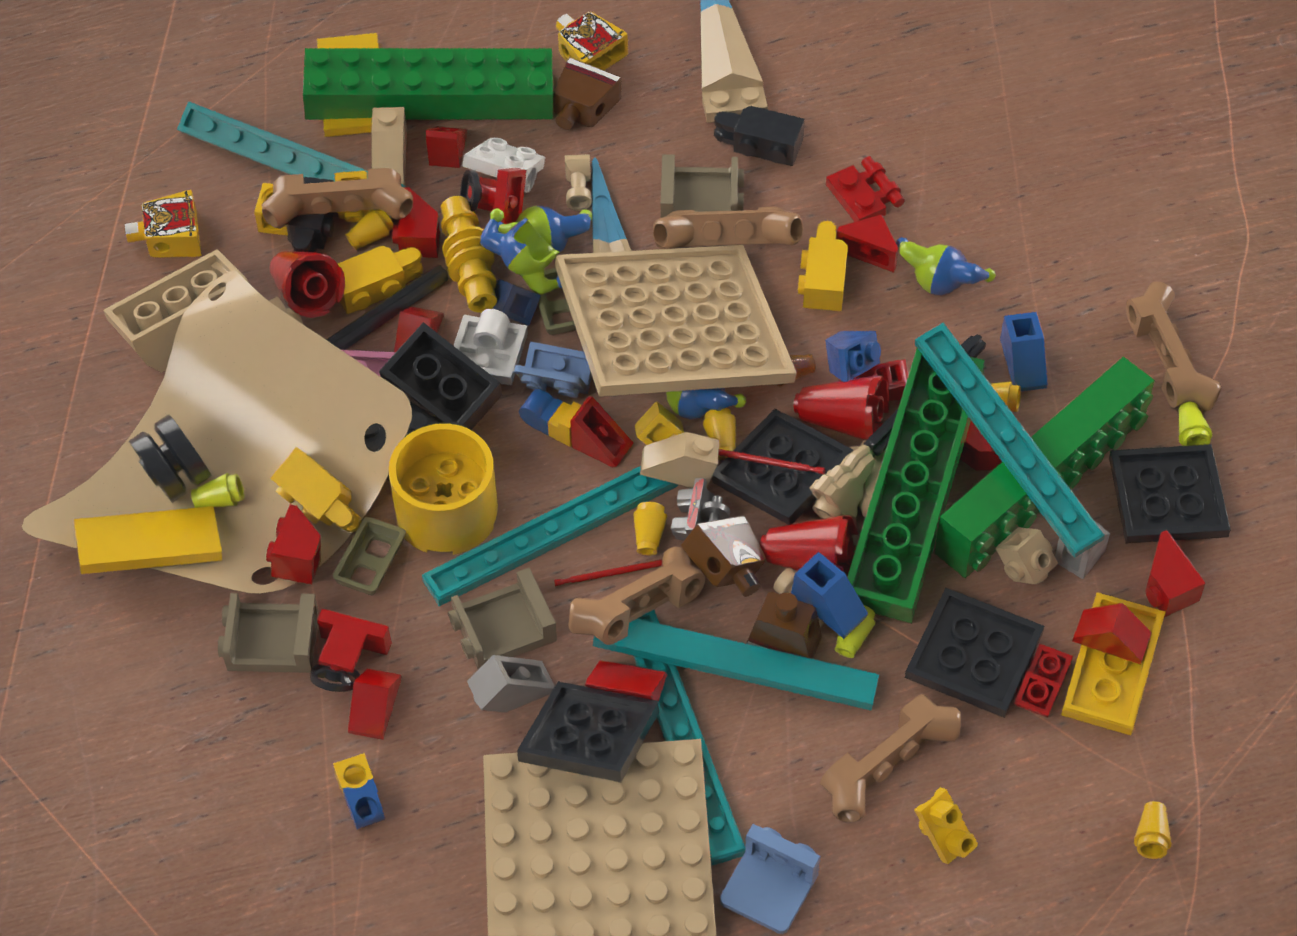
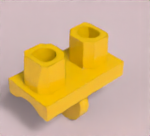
(945, 827)

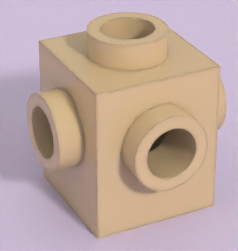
(1027, 556)

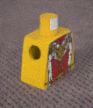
(591, 40)
(168, 226)

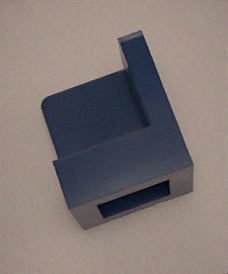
(515, 301)

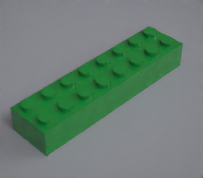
(429, 83)
(1071, 443)
(910, 495)

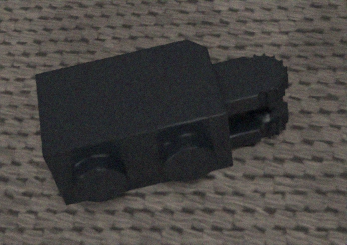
(761, 134)
(310, 230)

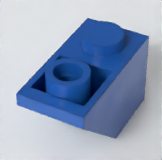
(1024, 351)
(852, 353)
(830, 593)

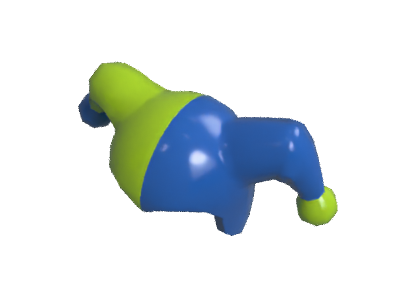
(552, 225)
(522, 252)
(941, 267)
(695, 403)

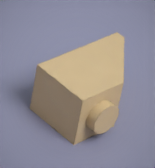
(681, 459)

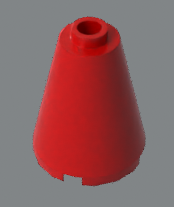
(308, 281)
(845, 406)
(797, 543)

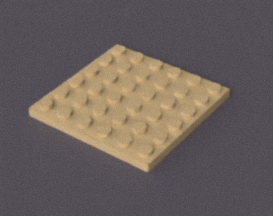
(673, 320)
(599, 852)

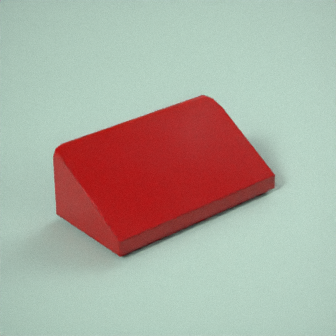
(627, 680)

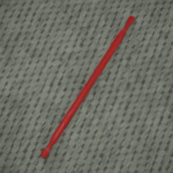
(770, 461)
(610, 572)

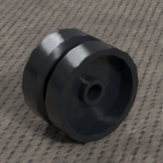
(167, 460)

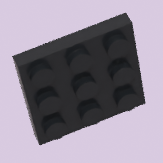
(777, 489)
(1169, 491)
(974, 652)
(588, 731)

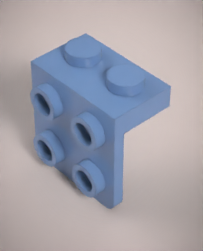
(555, 368)
(771, 879)

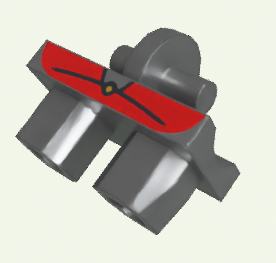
(701, 508)

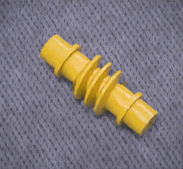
(465, 256)

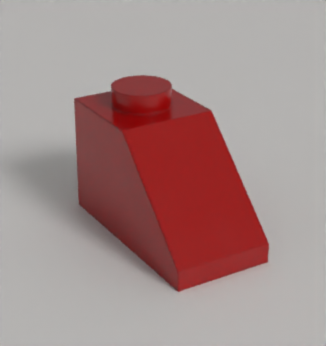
(1172, 578)

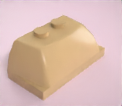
(153, 314)

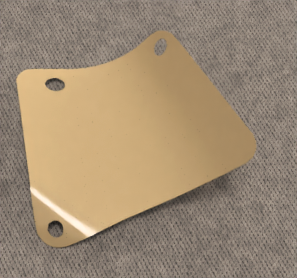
(246, 394)

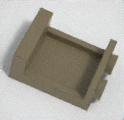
(700, 187)
(504, 621)
(269, 635)

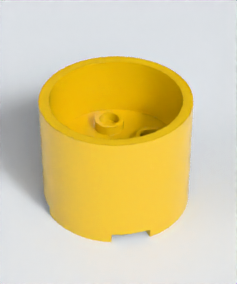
(444, 488)

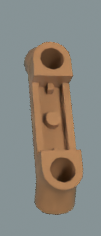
(295, 198)
(719, 228)
(1181, 381)
(610, 617)
(917, 722)

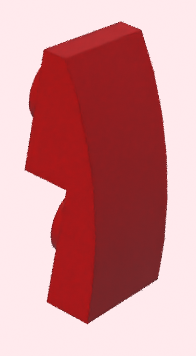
(1043, 680)

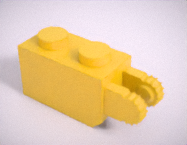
(824, 270)
(378, 275)
(316, 490)

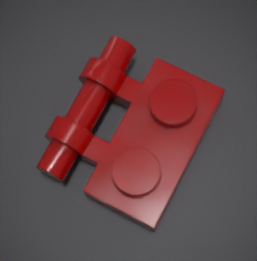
(857, 196)

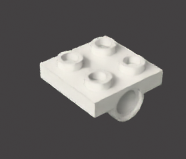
(496, 155)
(492, 343)

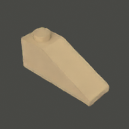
(389, 139)

